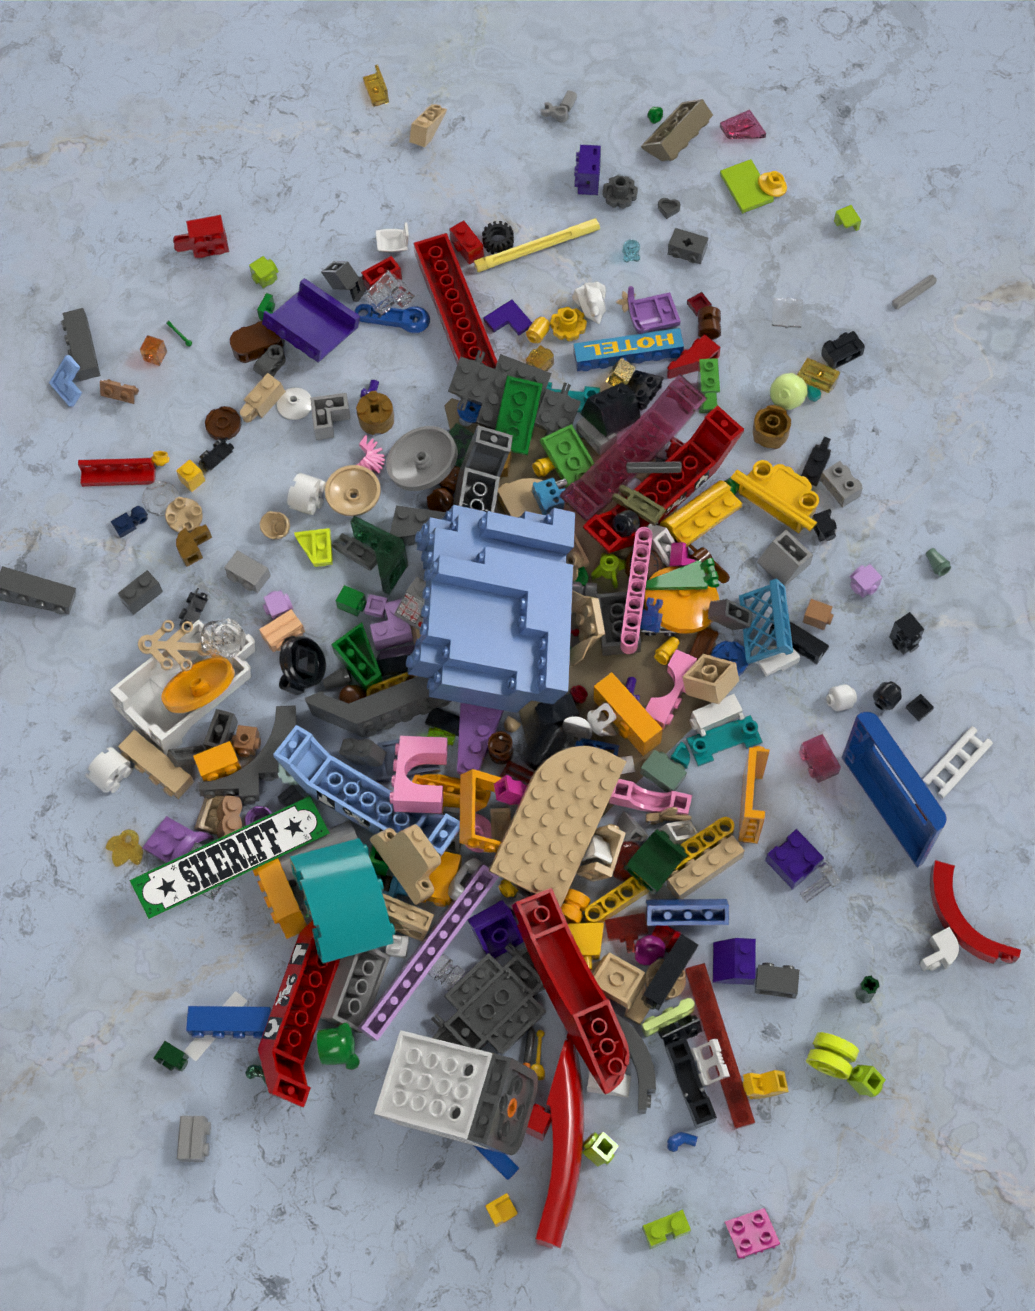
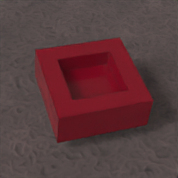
(698, 302)

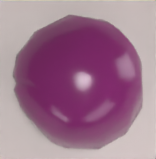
(649, 950)

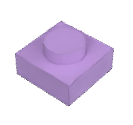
(375, 606)

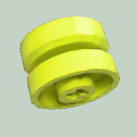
(832, 1055)

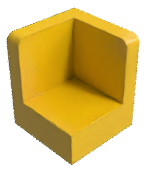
(501, 1210)

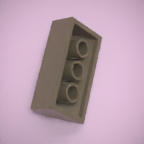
(678, 130)

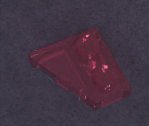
(742, 127)

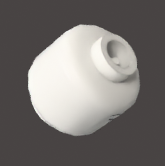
(841, 697)

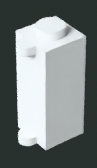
(716, 714)

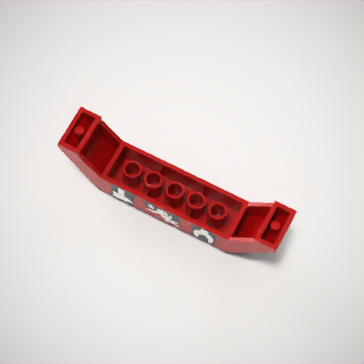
(699, 459)
(295, 1020)

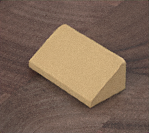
(207, 818)

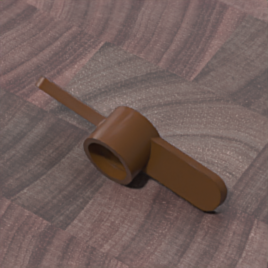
(703, 554)

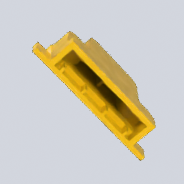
(780, 493)

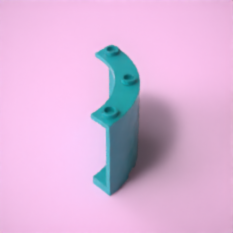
(343, 899)

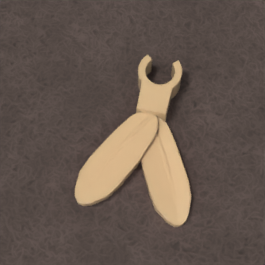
(668, 815)

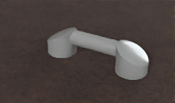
(455, 888)

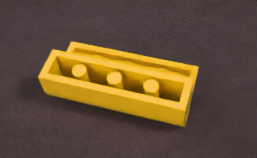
(702, 513)

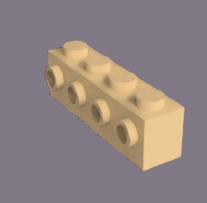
(155, 764)
(705, 868)

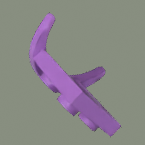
(652, 312)
(172, 840)

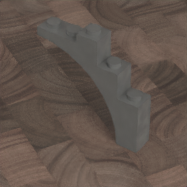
(264, 766)

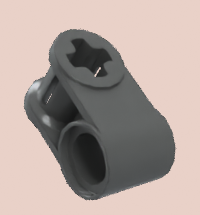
(270, 361)

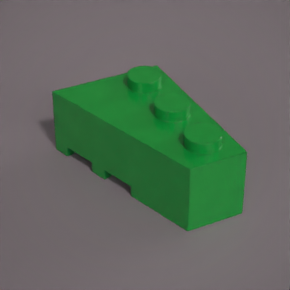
(357, 655)

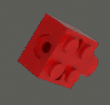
(204, 237)

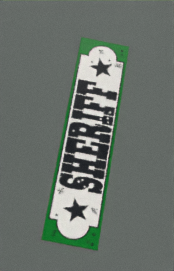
(229, 857)

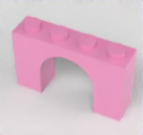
(411, 753)

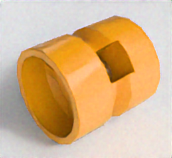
(573, 905)

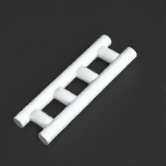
(945, 763)

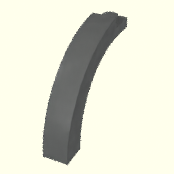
(643, 1064)

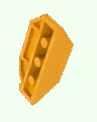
(451, 790)

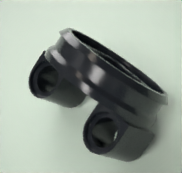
(296, 679)

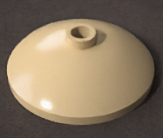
(352, 481)

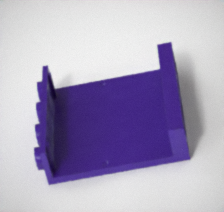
(312, 321)

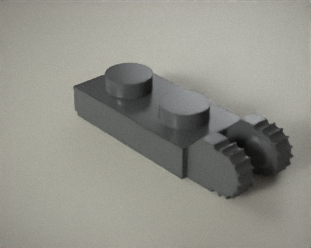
(356, 551)

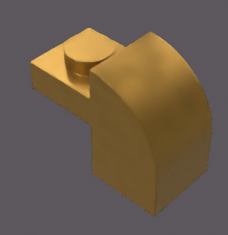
(188, 543)

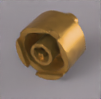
(375, 413)
(771, 427)

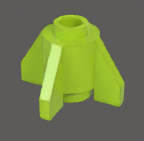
(609, 568)

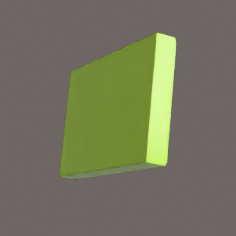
(744, 186)

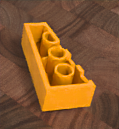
(280, 898)

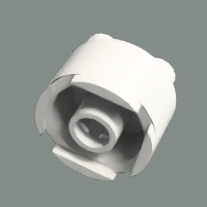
(306, 494)
(109, 770)

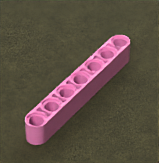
(636, 598)

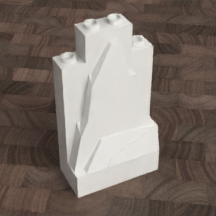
(140, 693)

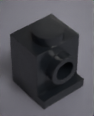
(825, 525)

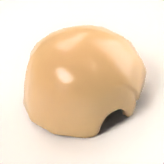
(274, 525)

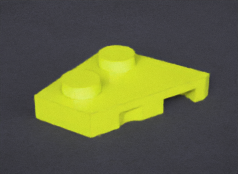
(316, 545)

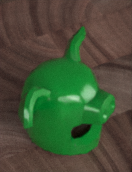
(337, 1046)

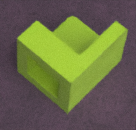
(847, 217)

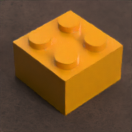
(217, 762)

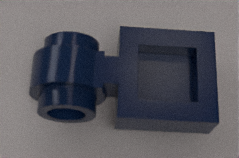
(124, 524)

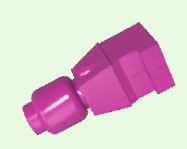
(509, 790)

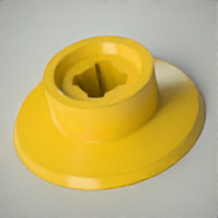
(772, 183)

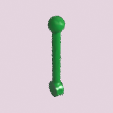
(188, 342)

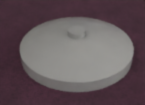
(422, 458)

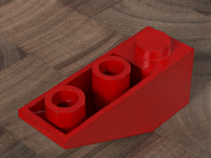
(689, 359)

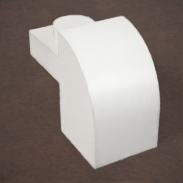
(945, 948)

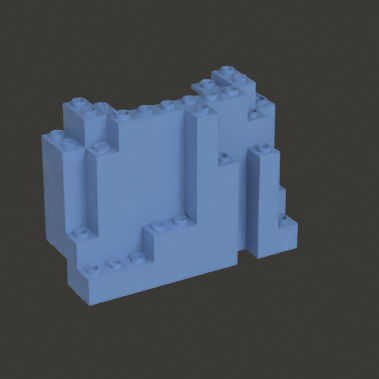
(495, 607)

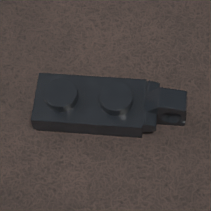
(817, 462)

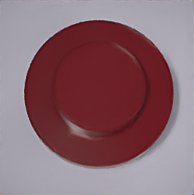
(579, 694)

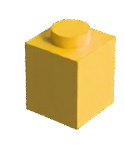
(190, 475)

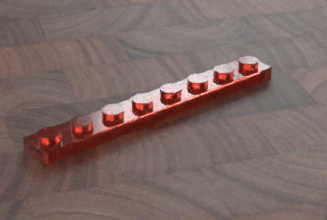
(715, 1029)

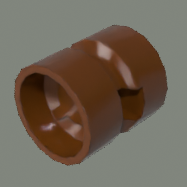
(709, 322)
(499, 747)

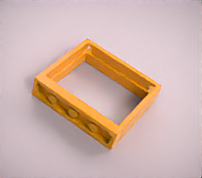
(468, 784)

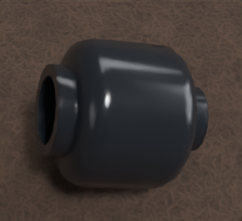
(625, 523)
(887, 695)

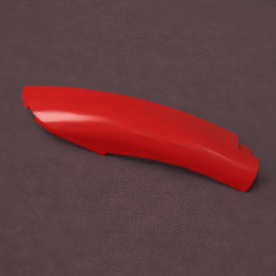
(567, 1115)

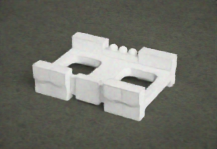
(704, 1065)

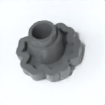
(620, 191)

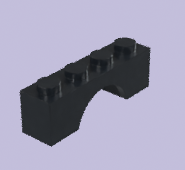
(690, 1084)

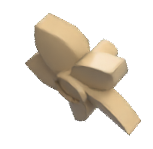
(624, 301)

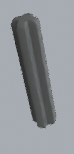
(654, 467)

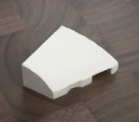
(777, 662)

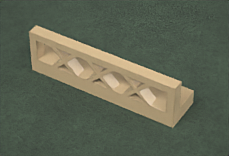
(408, 918)

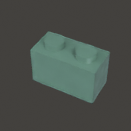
(663, 771)

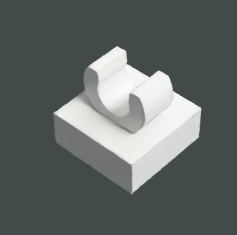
(399, 947)

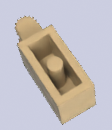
(262, 398)

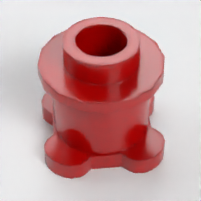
(674, 446)

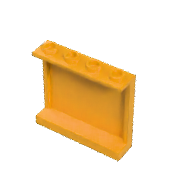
(752, 820)

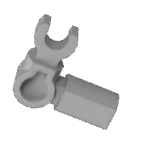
(560, 112)

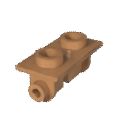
(115, 391)

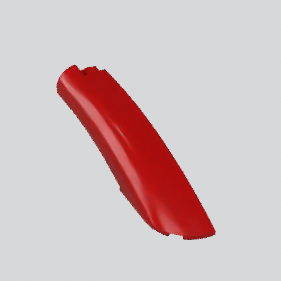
(573, 988)

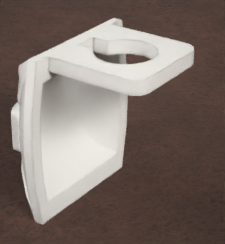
(392, 239)
(600, 723)
(577, 726)

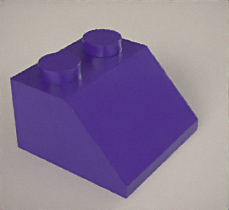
(495, 929)
(734, 961)

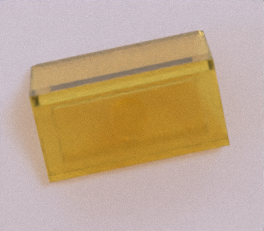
(376, 88)

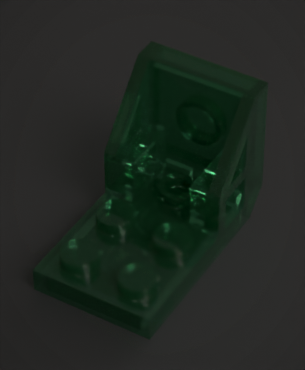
(388, 548)

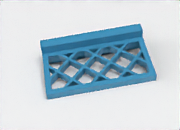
(779, 615)

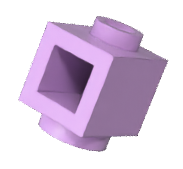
(865, 580)
(277, 604)

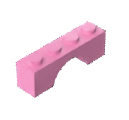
(663, 707)
(632, 796)

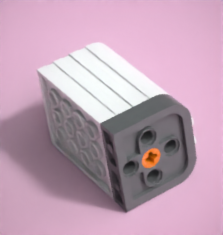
(458, 1093)

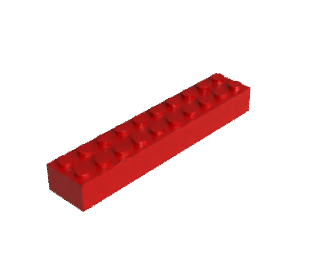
(453, 299)

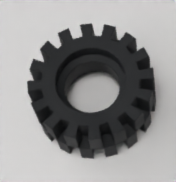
(497, 229)

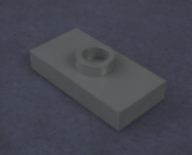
(184, 756)

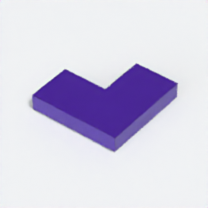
(508, 314)

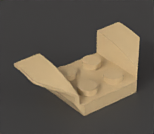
(589, 624)
(622, 984)

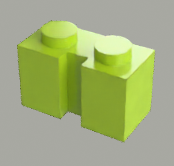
(673, 1224)

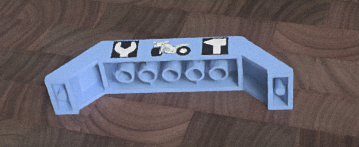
(355, 793)

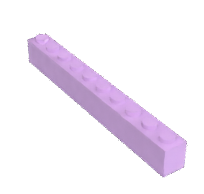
(427, 954)

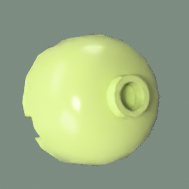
(788, 391)

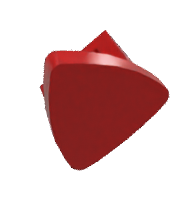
(667, 935)

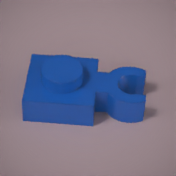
(651, 618)

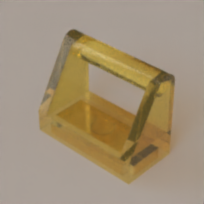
(819, 375)

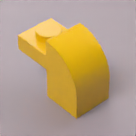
(765, 1084)

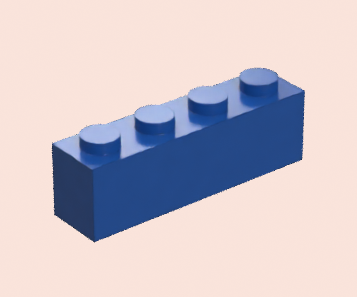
(687, 912)
(227, 1021)

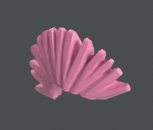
(372, 459)

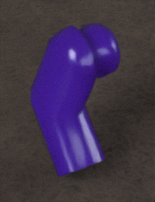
(373, 386)
(630, 685)

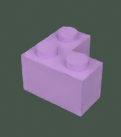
(393, 631)

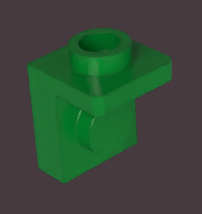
(266, 304)

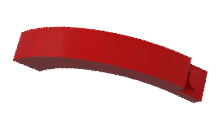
(950, 916)

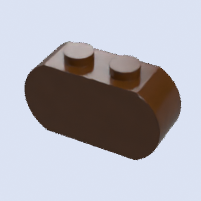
(253, 341)

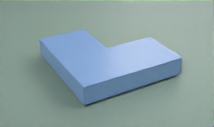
(63, 382)

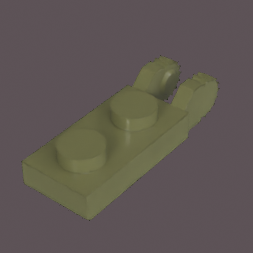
(639, 504)

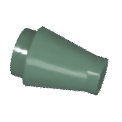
(938, 563)

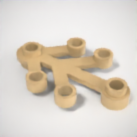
(170, 645)

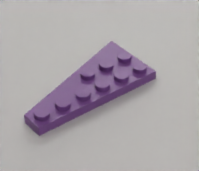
(475, 728)

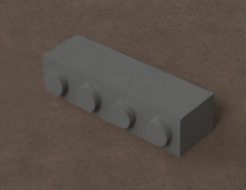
(80, 343)

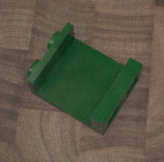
(655, 861)

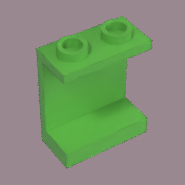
(708, 383)

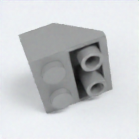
(785, 558)

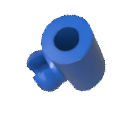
(679, 1139)

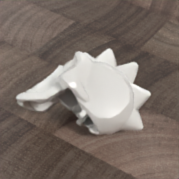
(591, 300)

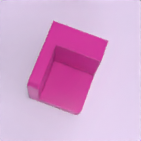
(679, 555)

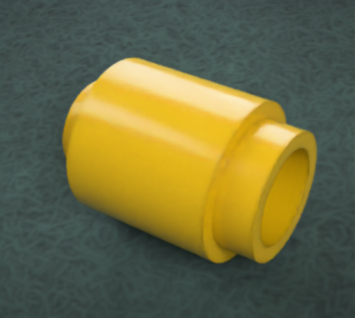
(538, 330)

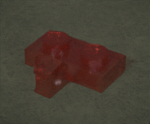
(626, 929)

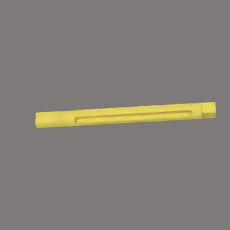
(536, 245)

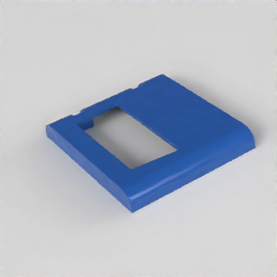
(886, 792)

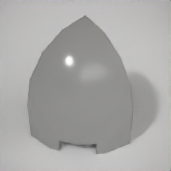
(632, 828)

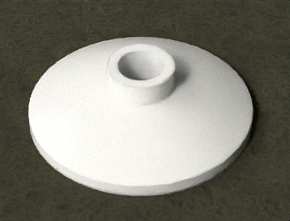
(297, 409)

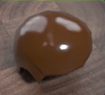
(440, 500)
(352, 693)

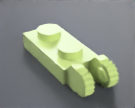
(668, 1016)

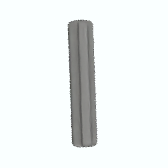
(914, 291)

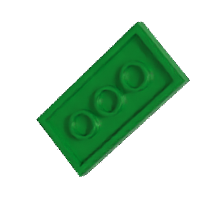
(519, 412)

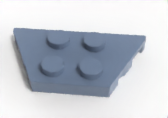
(385, 771)

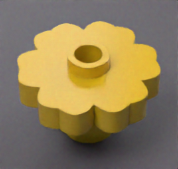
(568, 324)

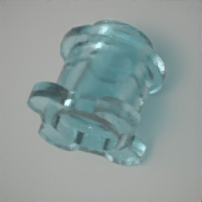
(631, 250)

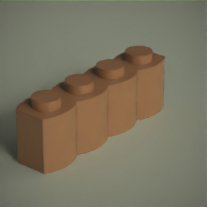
(228, 815)

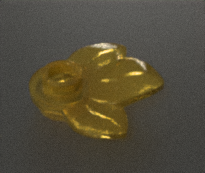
(125, 851)

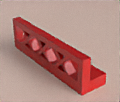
(115, 473)

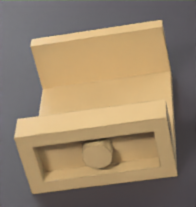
(597, 871)

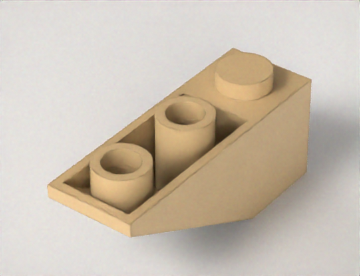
(426, 125)

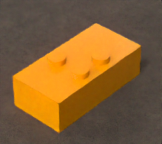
(631, 716)

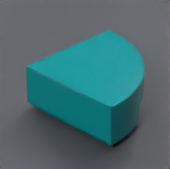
(681, 755)

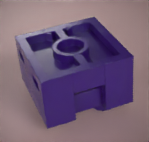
(588, 169)
(794, 859)

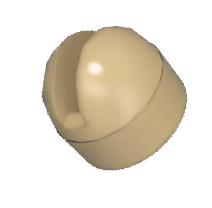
(511, 724)

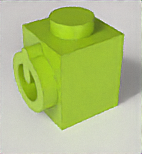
(263, 271)
(866, 1080)
(599, 1148)

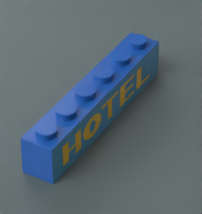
(631, 348)

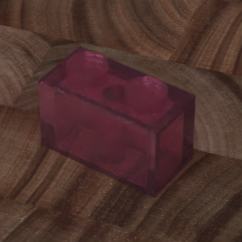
(819, 758)

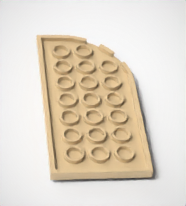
(557, 819)

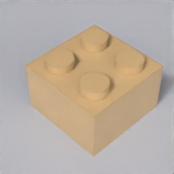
(710, 678)

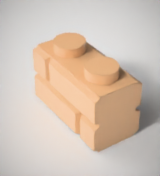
(280, 629)

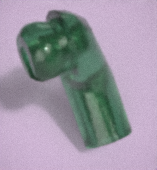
(255, 1071)

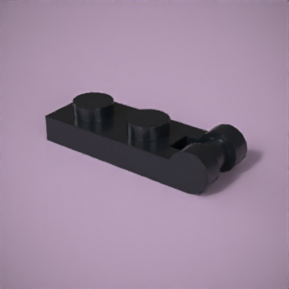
(443, 720)

